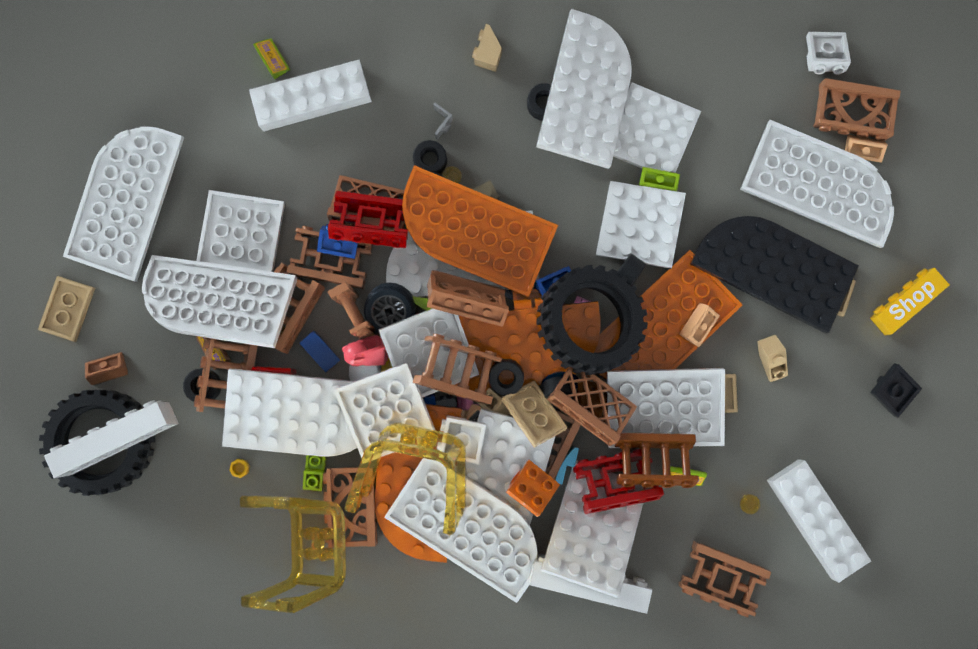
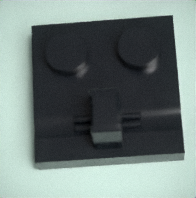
(896, 390)

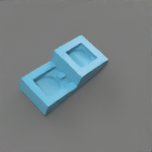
(569, 460)

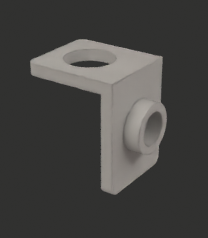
(445, 126)

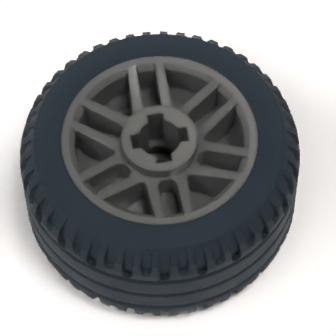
(388, 296)

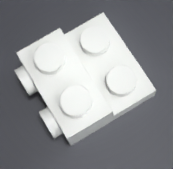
(828, 52)
(468, 431)

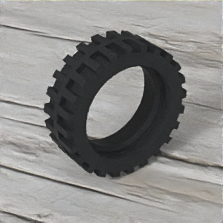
(625, 302)
(58, 431)

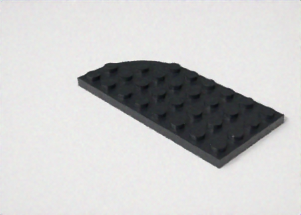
(777, 268)

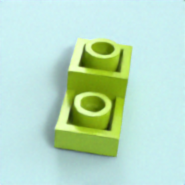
(314, 473)

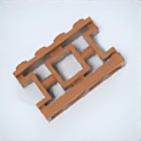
(327, 272)
(729, 564)

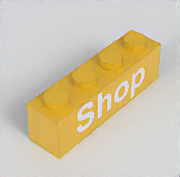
(909, 301)

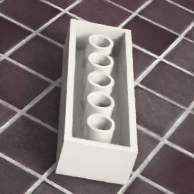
(310, 95)
(111, 439)
(818, 520)
(634, 593)

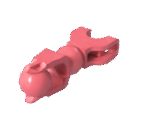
(366, 352)

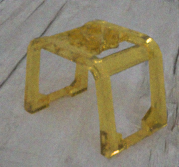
(418, 443)
(328, 584)

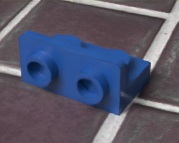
(335, 247)

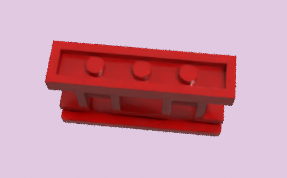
(371, 207)
(620, 496)

